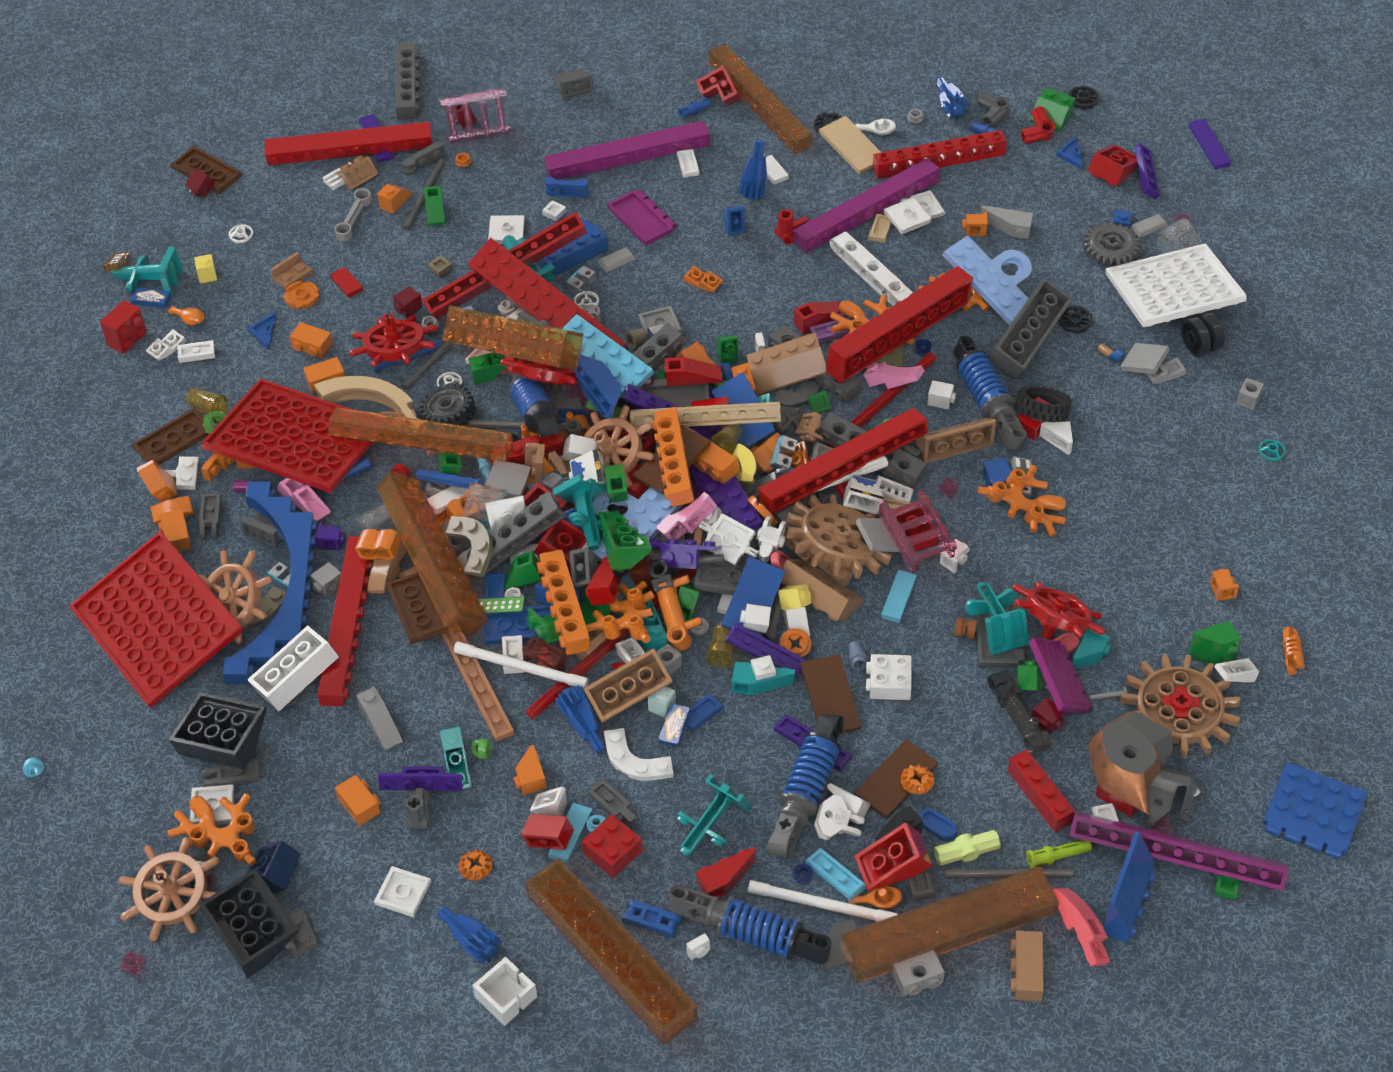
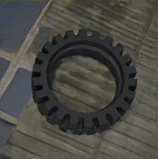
(1057, 410)

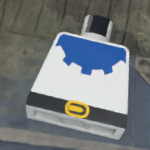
(589, 466)
(863, 494)

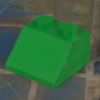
(1058, 106)
(1215, 644)

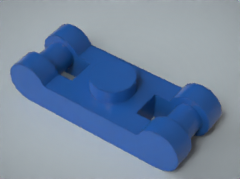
(566, 188)
(651, 918)

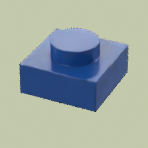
(1123, 218)

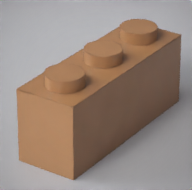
(1027, 965)

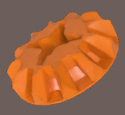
(794, 635)
(914, 786)
(476, 872)

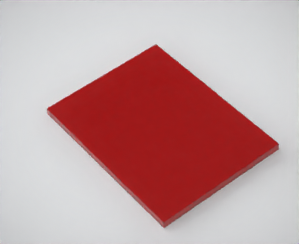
(286, 436)
(156, 619)

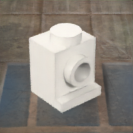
(960, 557)

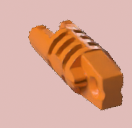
(1292, 650)

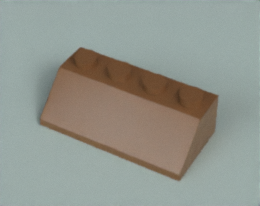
(787, 363)
(956, 439)
(825, 591)
(628, 685)

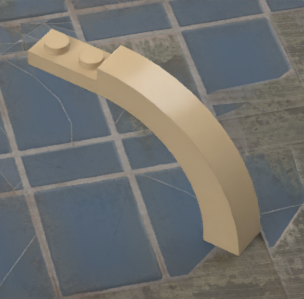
(366, 388)

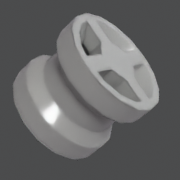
(594, 311)

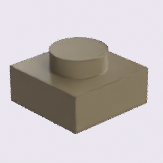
(440, 266)

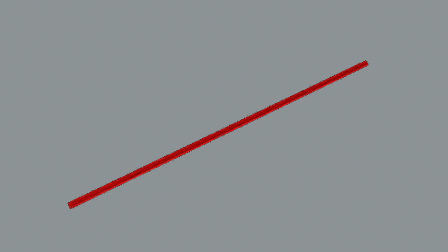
(607, 645)

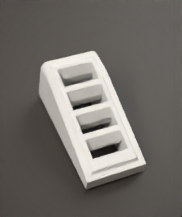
(894, 486)
(629, 650)
(1238, 670)
(855, 804)

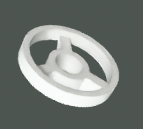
(240, 228)
(586, 299)
(448, 376)

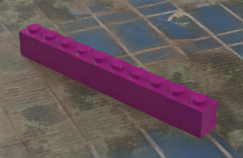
(627, 150)
(866, 205)
(1181, 851)

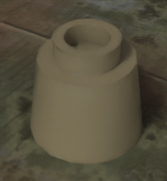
(636, 338)

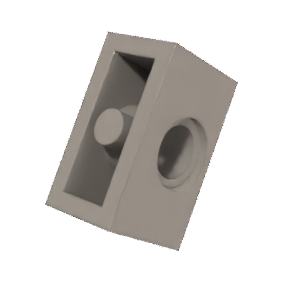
(924, 964)

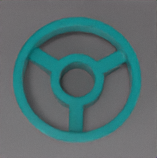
(1272, 444)

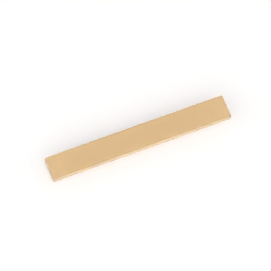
(715, 414)

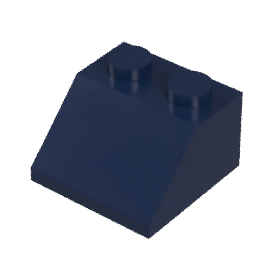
(276, 865)

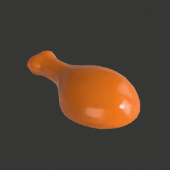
(189, 315)
(882, 898)

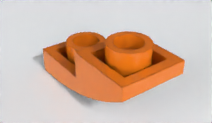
(706, 282)
(800, 455)
(214, 464)
(172, 505)

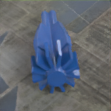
(952, 99)
(755, 173)
(580, 714)
(472, 935)

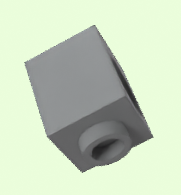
(1250, 393)
(326, 579)
(671, 654)

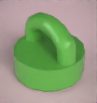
(484, 748)

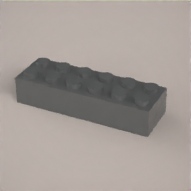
(1029, 328)

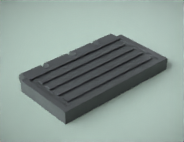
(677, 395)
(1009, 658)

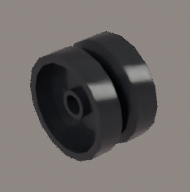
(1202, 334)

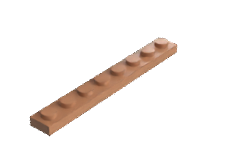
(479, 688)

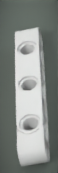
(869, 268)

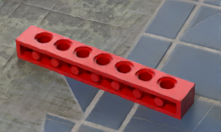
(941, 153)

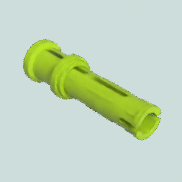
(1049, 855)

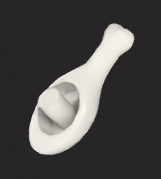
(879, 127)

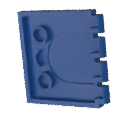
(1314, 810)

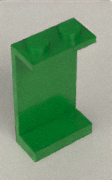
(545, 625)

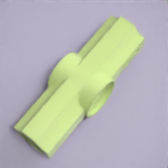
(967, 847)

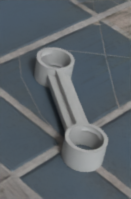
(353, 214)

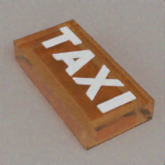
(116, 261)

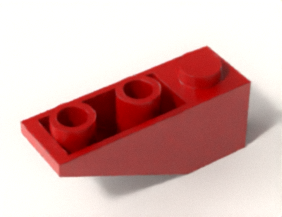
(814, 314)
(686, 371)
(602, 586)
(722, 876)

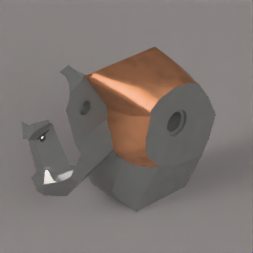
(1131, 765)

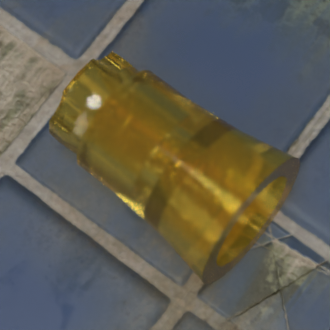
(206, 401)
(728, 437)
(720, 652)

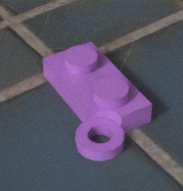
(824, 333)

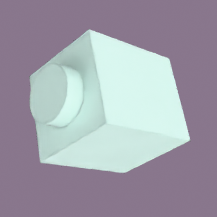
(661, 700)

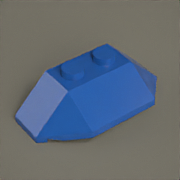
(598, 385)

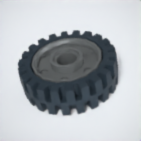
(448, 405)

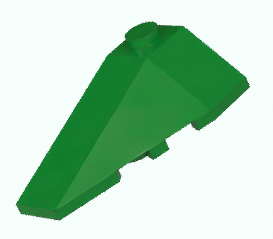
(621, 541)

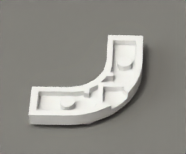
(631, 765)

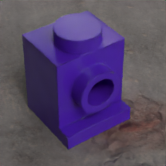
(329, 537)

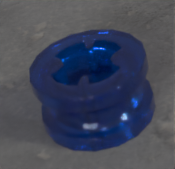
(923, 351)
(808, 874)

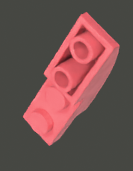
(1082, 919)

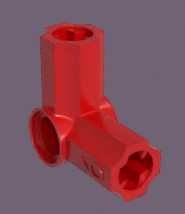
(1039, 131)
(786, 225)

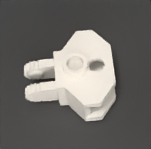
(770, 539)
(837, 819)

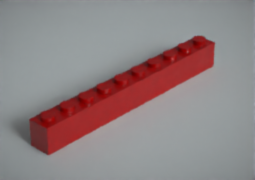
(348, 143)
(528, 252)
(842, 460)
(345, 626)

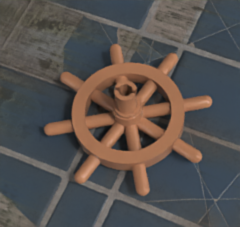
(611, 447)
(232, 595)
(169, 888)

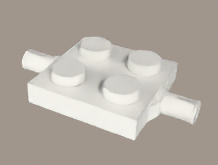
(732, 536)

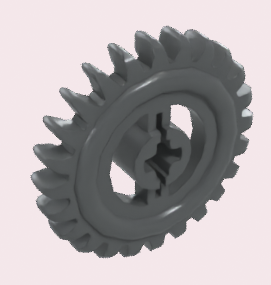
(1113, 248)

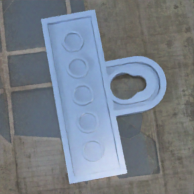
(988, 278)
(642, 513)

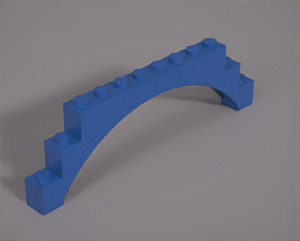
(298, 534)

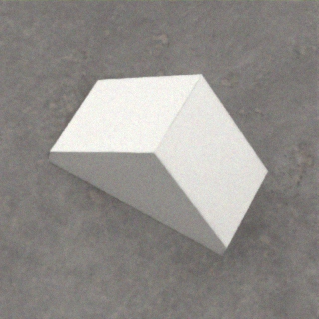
(1058, 434)
(577, 446)
(796, 619)
(550, 802)

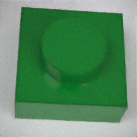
(819, 401)
(1227, 887)

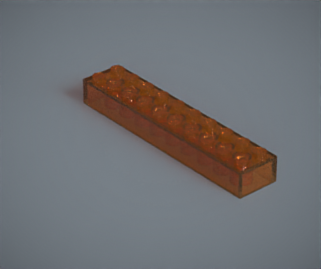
(513, 337)
(431, 553)
(949, 923)
(612, 951)

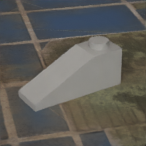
(1009, 221)
(379, 718)

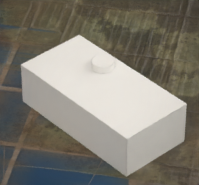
(293, 668)

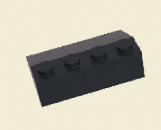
(219, 730)
(249, 922)

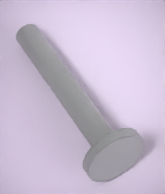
(1108, 695)

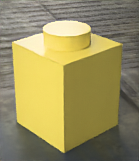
(205, 268)
(794, 596)

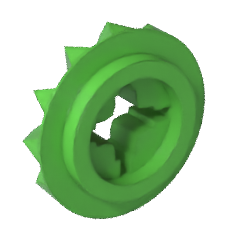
(210, 418)

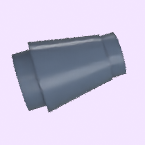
(857, 656)

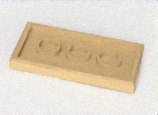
(850, 144)

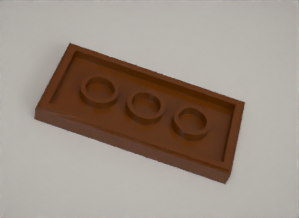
(216, 169)
(172, 438)
(651, 473)
(415, 608)
(830, 690)
(884, 786)

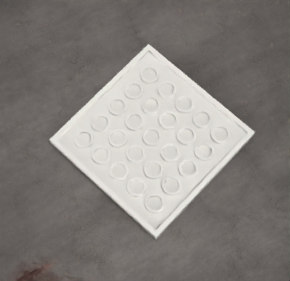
(1175, 285)

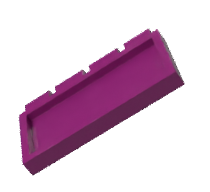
(641, 217)
(1060, 676)

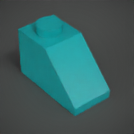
(1091, 649)

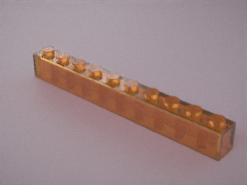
(762, 100)
(421, 434)

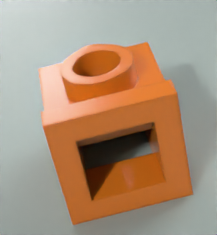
(975, 224)
(1223, 585)

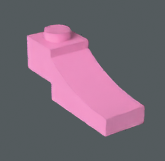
(890, 375)
(304, 498)
(687, 519)

